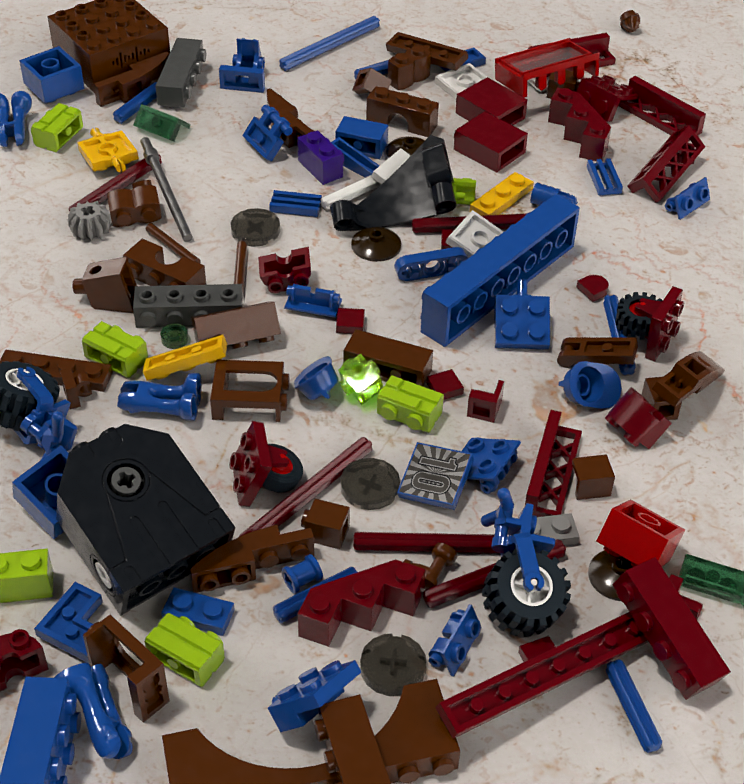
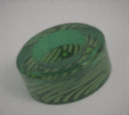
(174, 336)

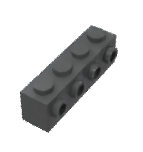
(180, 72)
(178, 303)

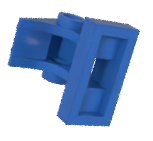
(244, 63)

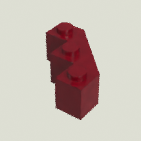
(581, 123)
(359, 599)

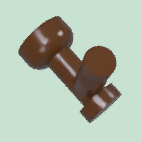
(443, 557)

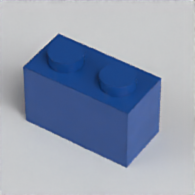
(364, 135)

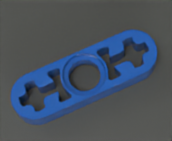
(451, 257)

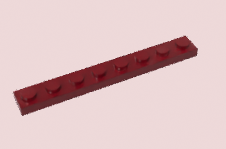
(539, 675)

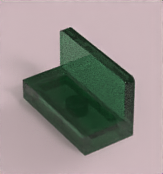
(159, 122)

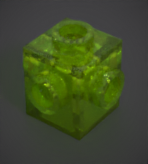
(360, 378)

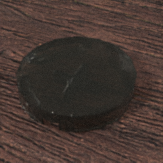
(255, 226)
(370, 483)
(391, 663)

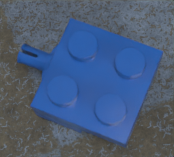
(522, 320)
(301, 702)

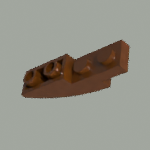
(132, 82)
(290, 113)
(687, 377)
(240, 557)

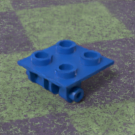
(491, 460)

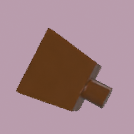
(108, 285)

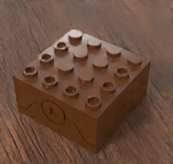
(108, 36)

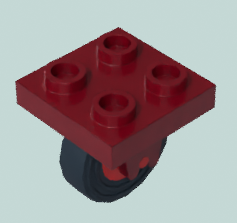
(262, 465)

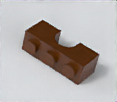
(419, 112)
(149, 267)

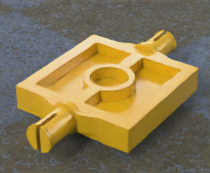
(107, 150)

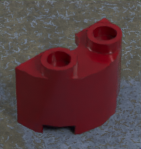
(281, 272)
(638, 418)
(20, 656)

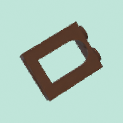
(270, 399)
(145, 682)

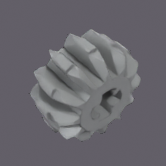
(89, 220)

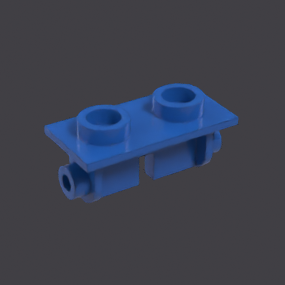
(689, 199)
(321, 303)
(462, 631)

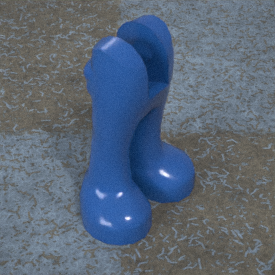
(21, 105)
(161, 398)
(103, 721)

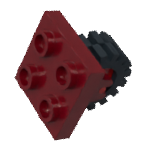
(651, 319)

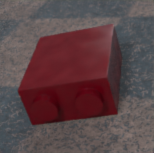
(493, 99)
(490, 141)

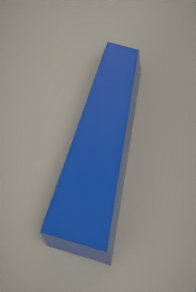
(355, 159)

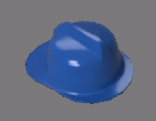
(317, 379)
(592, 385)

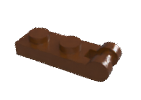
(598, 350)

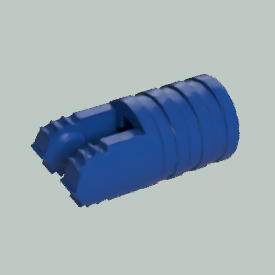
(543, 192)

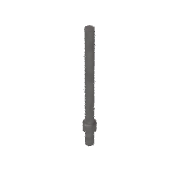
(152, 158)

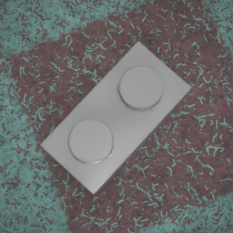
(558, 527)

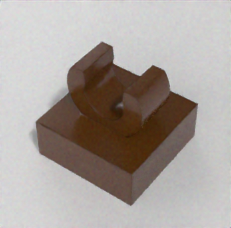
(75, 387)

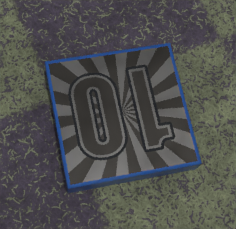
(435, 476)

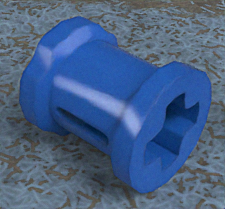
(302, 573)

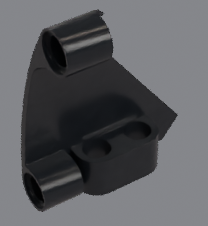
(413, 191)

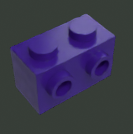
(320, 157)

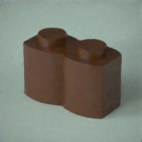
(409, 67)
(134, 205)

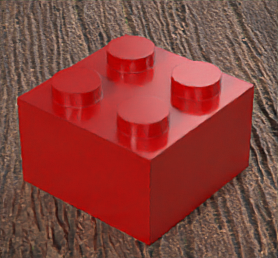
(639, 534)

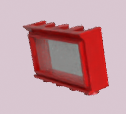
(537, 62)

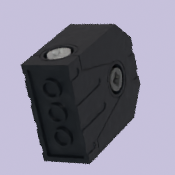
(137, 513)

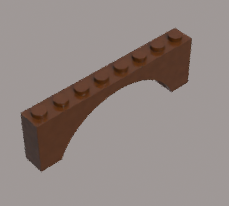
(410, 744)

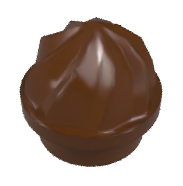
(630, 21)

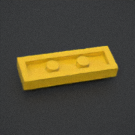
(502, 195)
(185, 358)

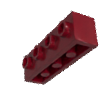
(670, 628)

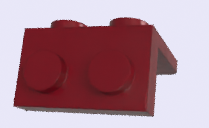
(605, 94)

